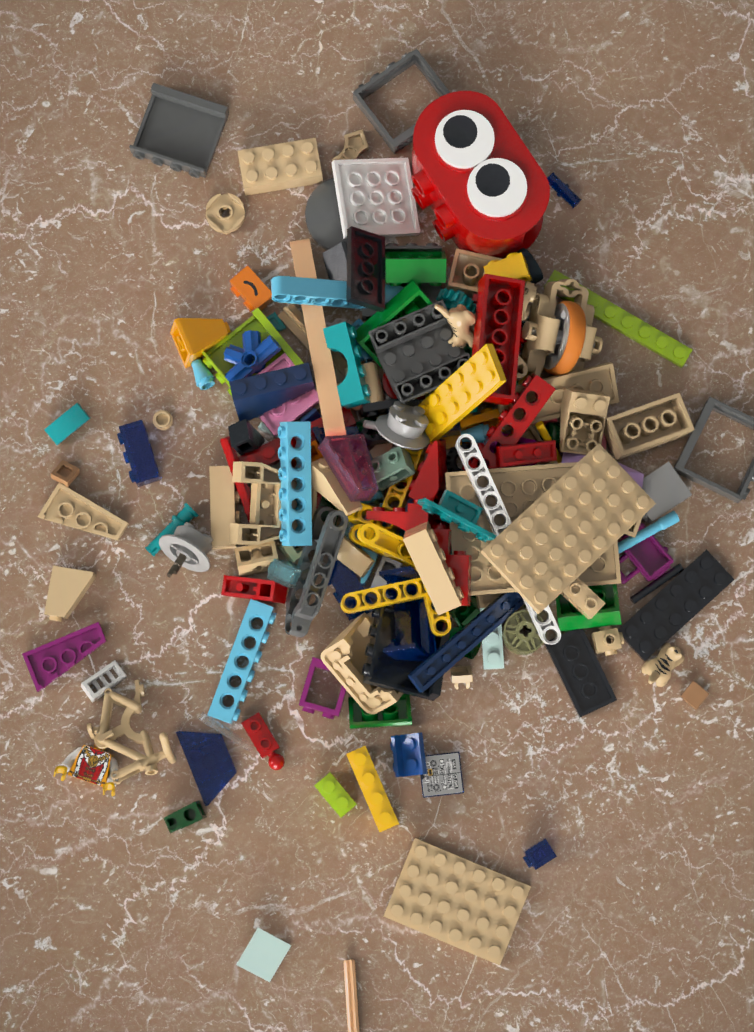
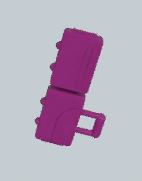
(648, 557)

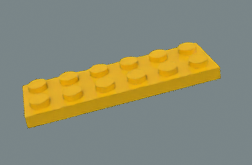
(462, 392)

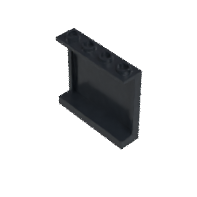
(390, 673)

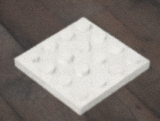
(376, 196)

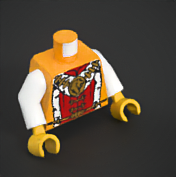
(91, 766)

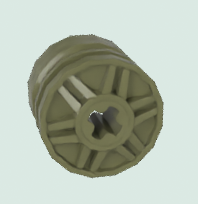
(517, 642)

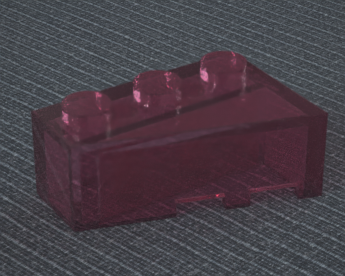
(351, 465)

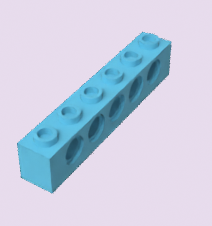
(302, 474)
(254, 611)

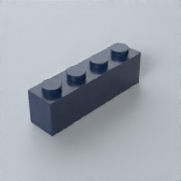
(270, 390)

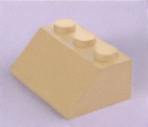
(467, 271)

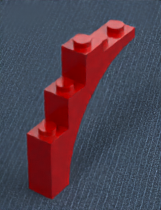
(459, 562)

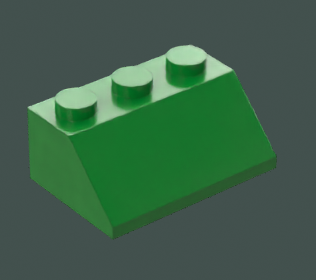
(416, 267)
(570, 618)

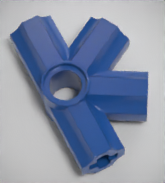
(251, 350)

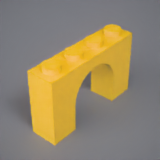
(372, 789)

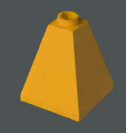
(197, 335)

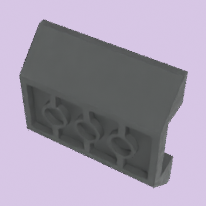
(417, 352)

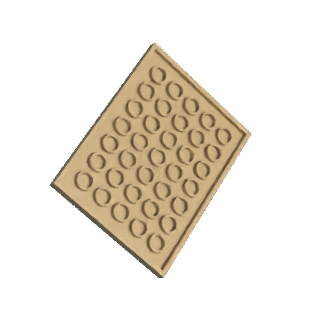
(518, 490)

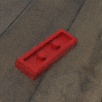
(526, 453)

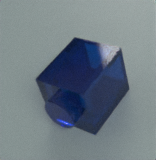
(538, 854)

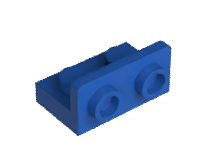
(408, 754)

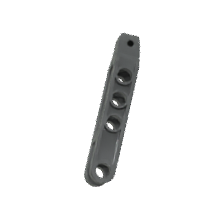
(325, 540)

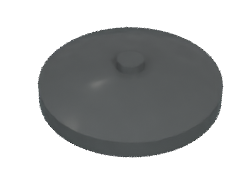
(323, 216)

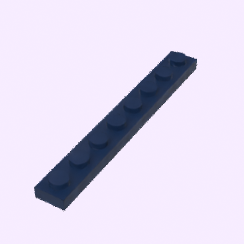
(465, 640)

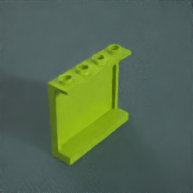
(257, 322)

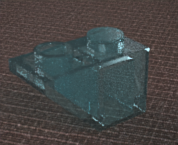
(284, 573)

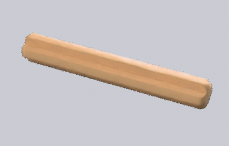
(351, 995)

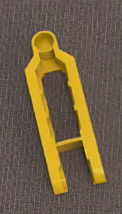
(381, 542)

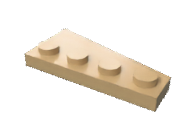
(78, 512)

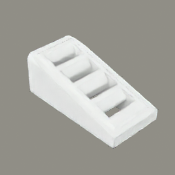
(99, 675)

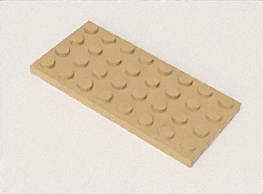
(568, 528)

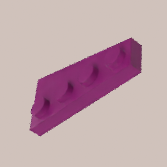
(58, 656)

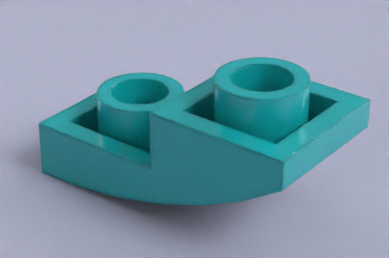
(67, 423)

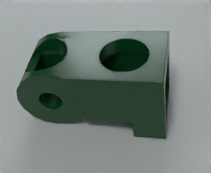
(185, 817)

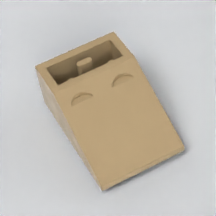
(582, 420)

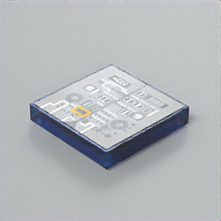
(442, 775)

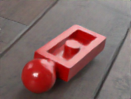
(263, 740)

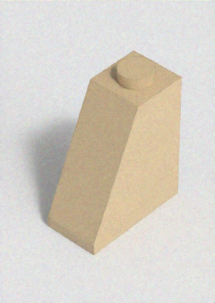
(66, 590)

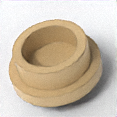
(162, 420)

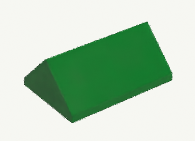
(393, 716)

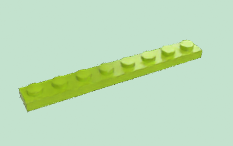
(632, 326)

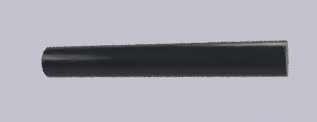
(656, 583)

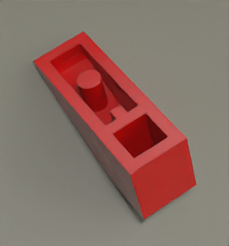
(254, 589)

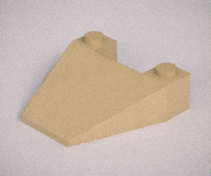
(264, 504)

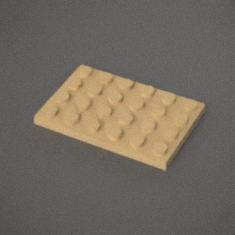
(457, 901)

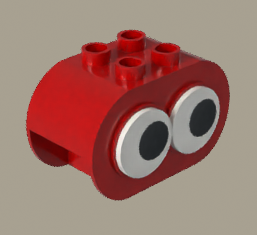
(477, 176)

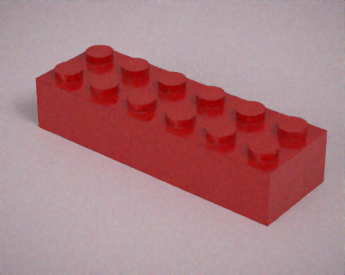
(499, 324)

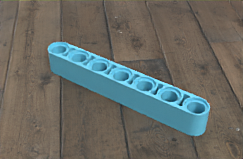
(317, 292)

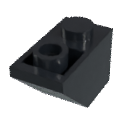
(244, 437)

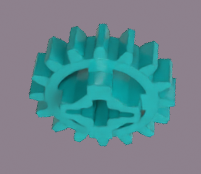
(453, 298)

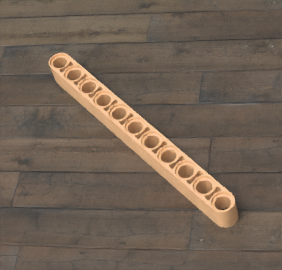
(320, 354)

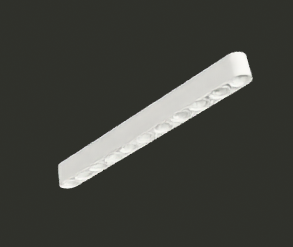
(499, 509)

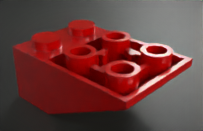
(431, 477)

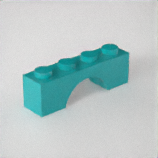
(353, 389)

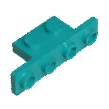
(459, 511)

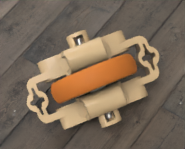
(561, 333)

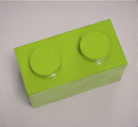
(335, 795)

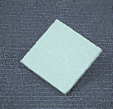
(263, 954)

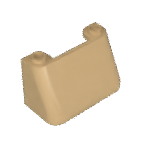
(345, 661)

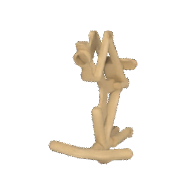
(106, 737)

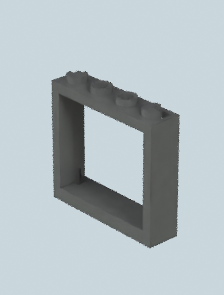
(380, 79)
(734, 414)

